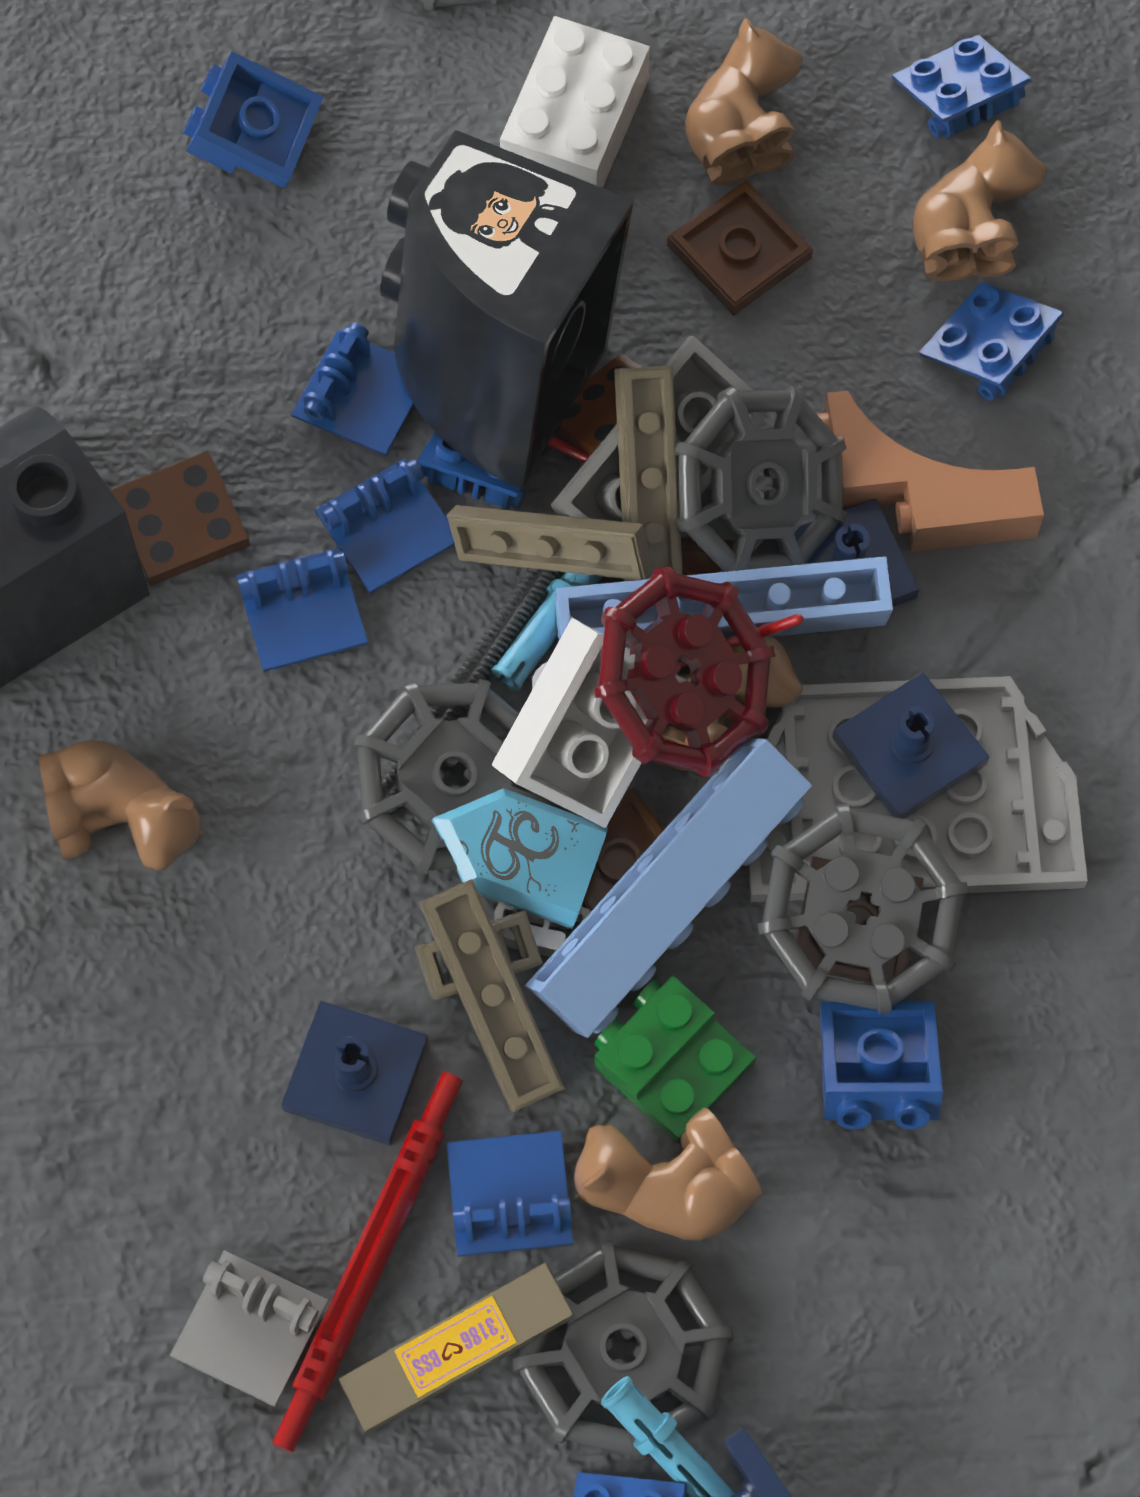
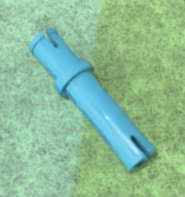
(536, 635)
(657, 1436)

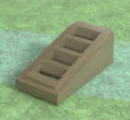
(524, 939)

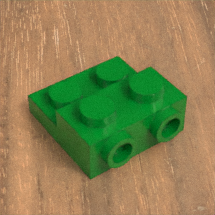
(671, 1056)

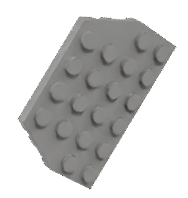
(997, 829)

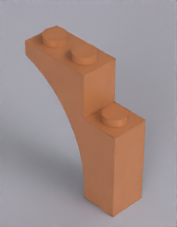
(932, 500)

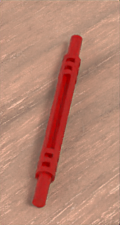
(367, 1263)

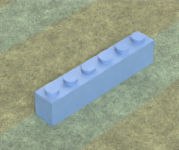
(825, 594)
(669, 887)

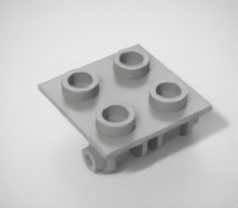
(248, 1328)

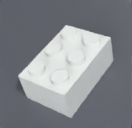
(578, 100)
(567, 738)

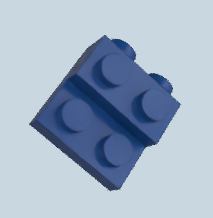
(252, 120)
(880, 1064)

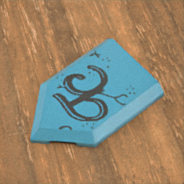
(524, 853)

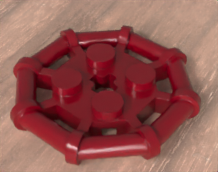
(712, 665)

